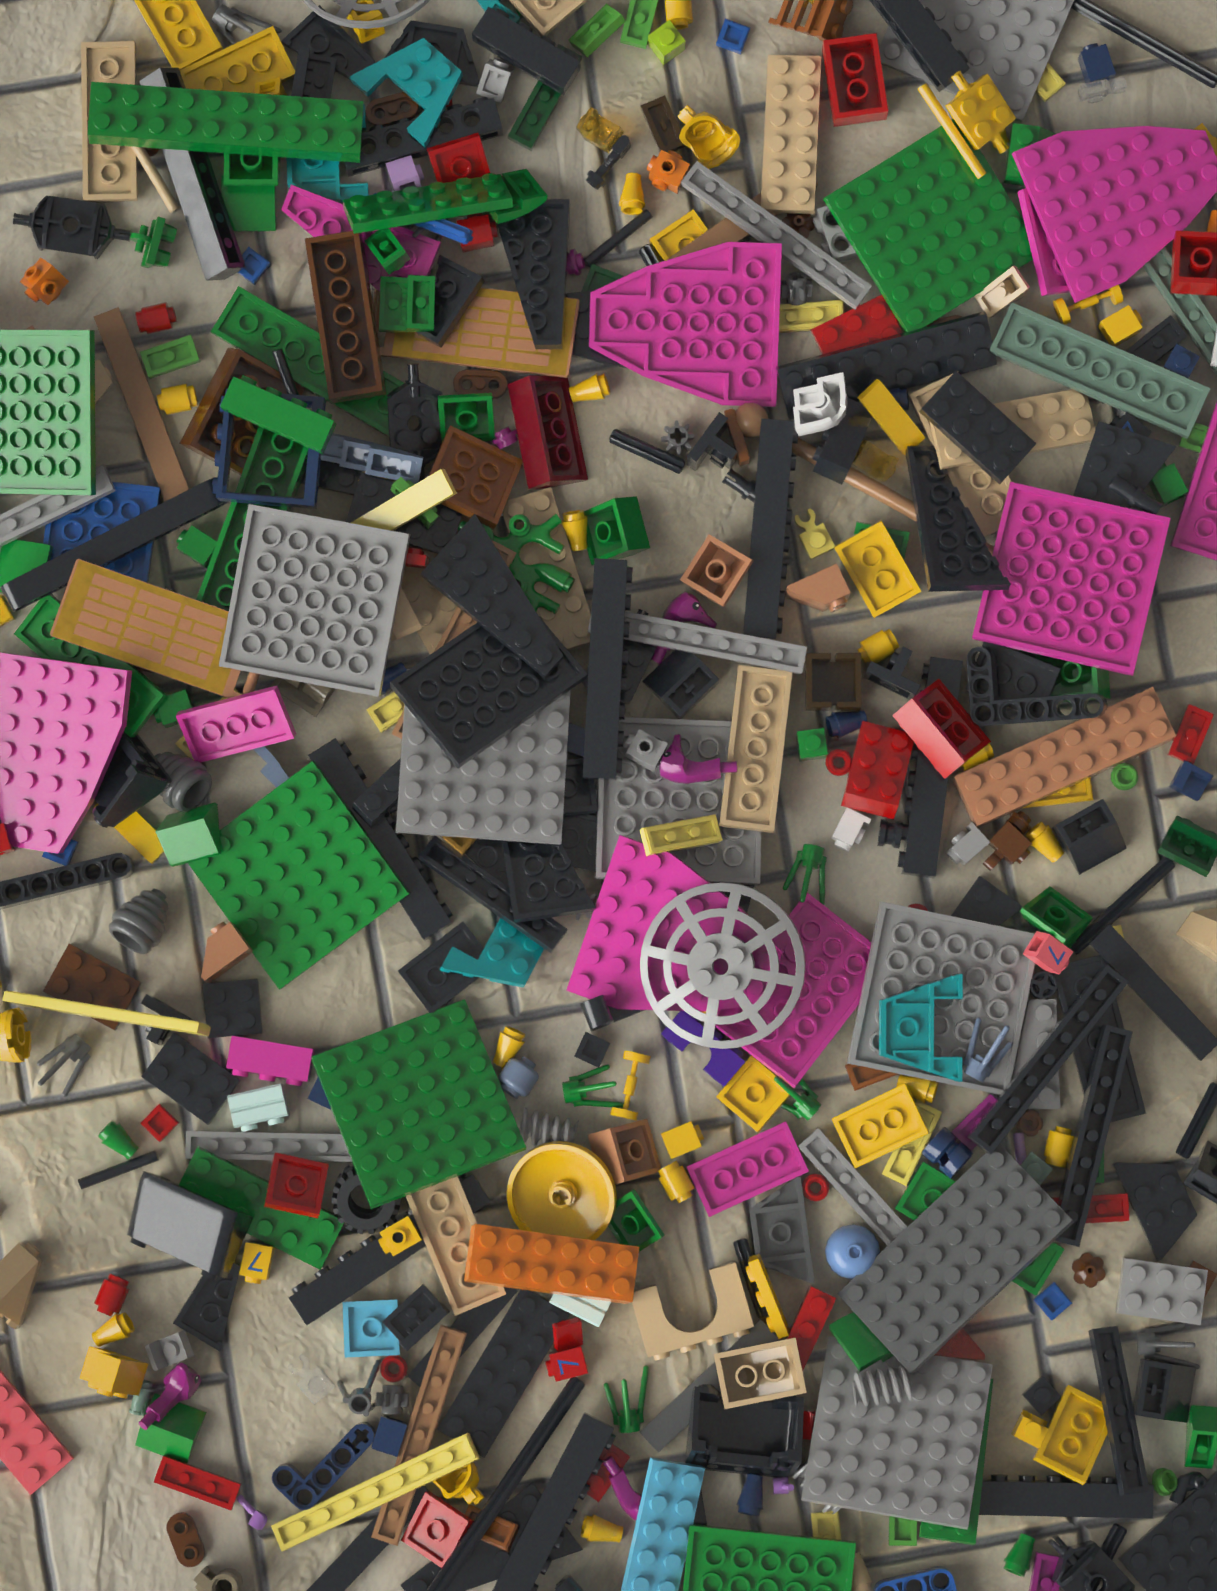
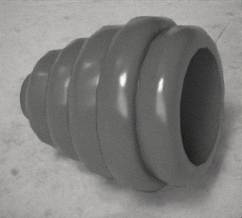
(189, 781)
(140, 921)

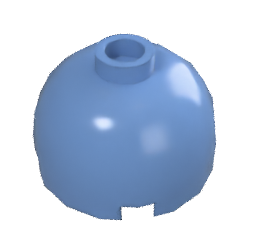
(851, 1250)

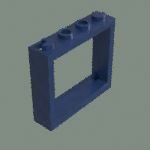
(223, 461)

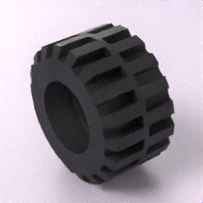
(355, 1215)

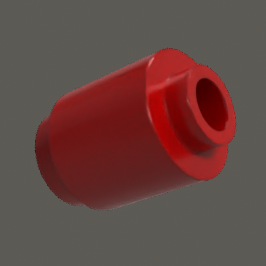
(155, 318)
(112, 1295)

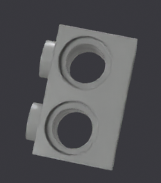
(831, 235)

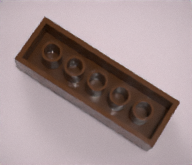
(345, 316)

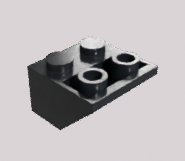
(681, 682)
(1090, 836)
(1163, 1390)

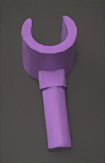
(782, 1486)
(258, 1518)

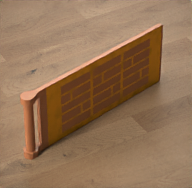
(489, 336)
(147, 628)

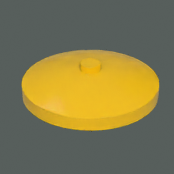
(562, 1191)

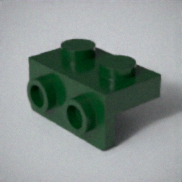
(1190, 845)

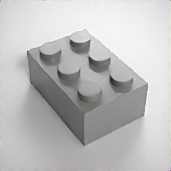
(1161, 1291)

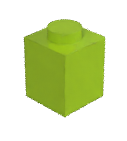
(666, 42)

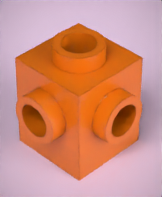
(667, 179)
(43, 282)

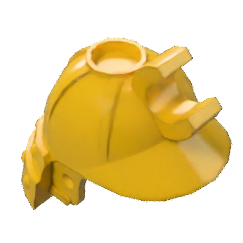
(707, 137)
(461, 1484)

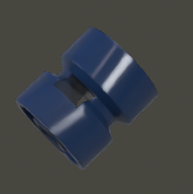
(947, 1152)

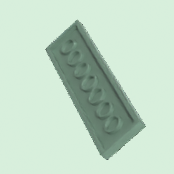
(1099, 370)

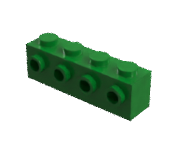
(277, 414)

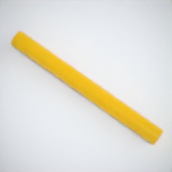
(952, 131)

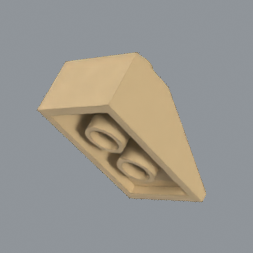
(760, 1373)

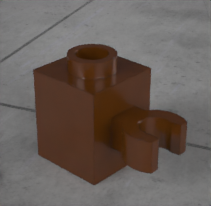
(1008, 845)

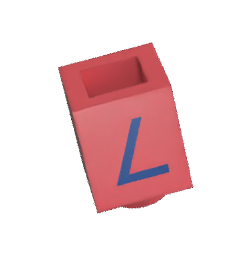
(1048, 953)

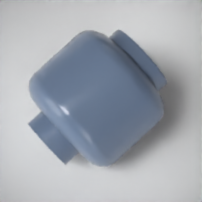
(518, 1077)

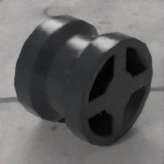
(890, 833)
(1046, 983)

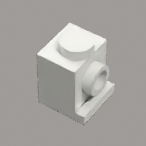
(849, 829)

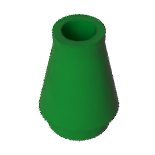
(117, 1139)
(1020, 1556)

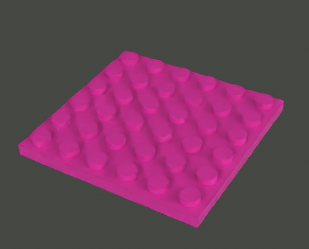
(1075, 576)

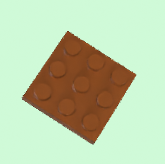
(479, 475)

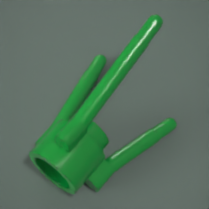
(811, 857)
(575, 1090)
(805, 1104)
(627, 1418)

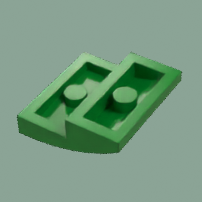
(525, 194)
(250, 207)
(407, 304)
(21, 557)
(859, 1341)

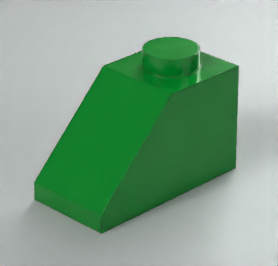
(387, 250)
(1201, 1437)

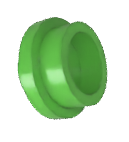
(1124, 776)
(1164, 1481)

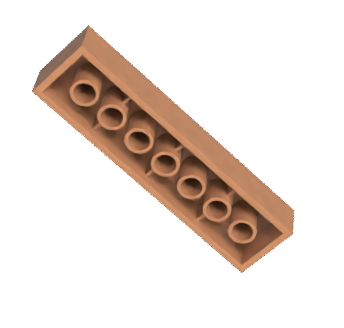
(1064, 758)

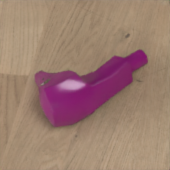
(683, 609)
(679, 769)
(179, 1386)
(624, 1492)

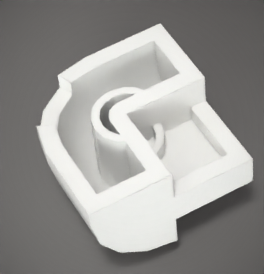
(820, 405)

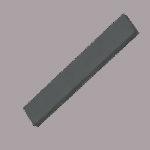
(677, 1413)

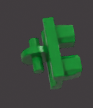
(158, 231)

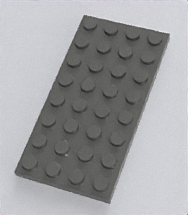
(955, 1258)

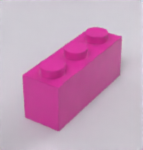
(270, 1060)

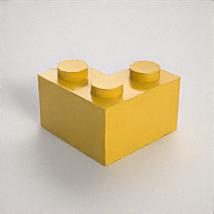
(113, 1373)

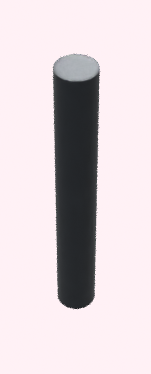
(618, 237)
(285, 372)
(118, 1169)

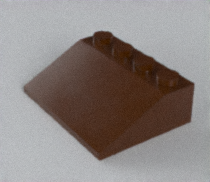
(202, 429)

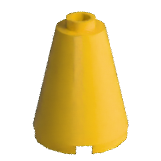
(14, 1040)

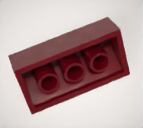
(547, 431)

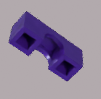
(723, 1062)

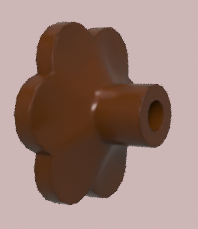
(802, 228)
(1081, 1268)

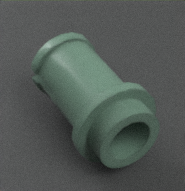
(140, 1403)

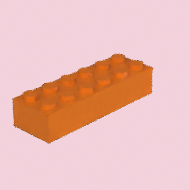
(551, 1264)

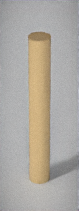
(156, 178)

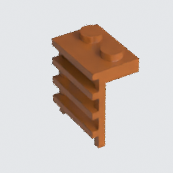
(824, 19)

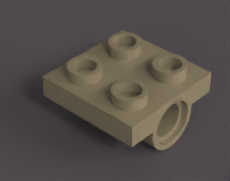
(305, 695)
(209, 1581)

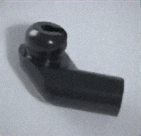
(1186, 1483)

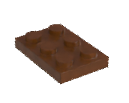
(91, 981)

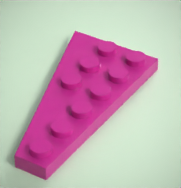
(325, 217)

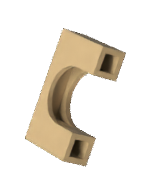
(730, 1317)

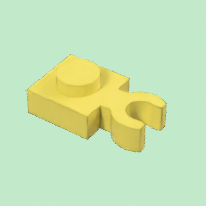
(815, 538)

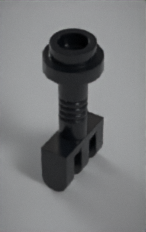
(618, 151)

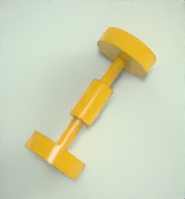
(1062, 310)
(630, 1085)

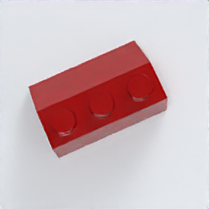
(941, 728)

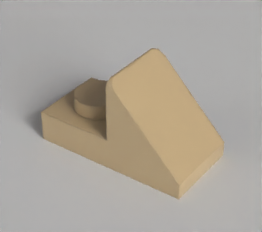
(1002, 291)

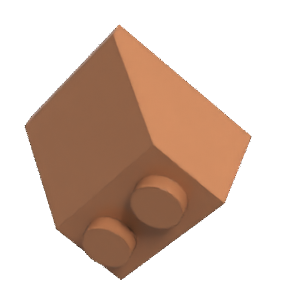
(716, 571)
(821, 590)
(223, 951)
(626, 1150)

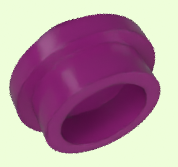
(575, 263)
(505, 437)

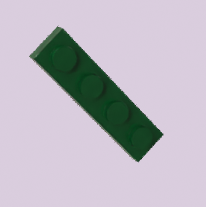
(536, 113)

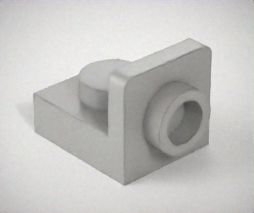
(495, 79)
(169, 1350)

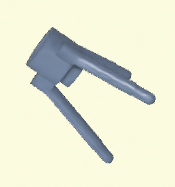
(982, 1067)

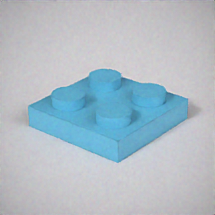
(364, 1330)

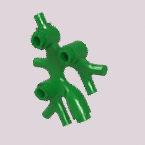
(542, 572)

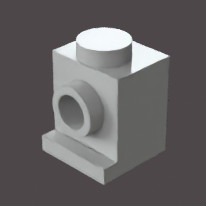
(647, 759)
(967, 845)

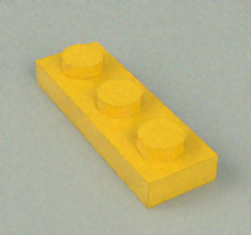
(767, 1297)

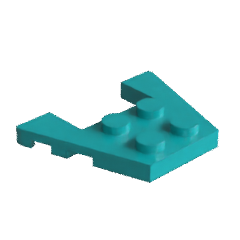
(422, 75)
(323, 177)
(505, 958)
(908, 1027)

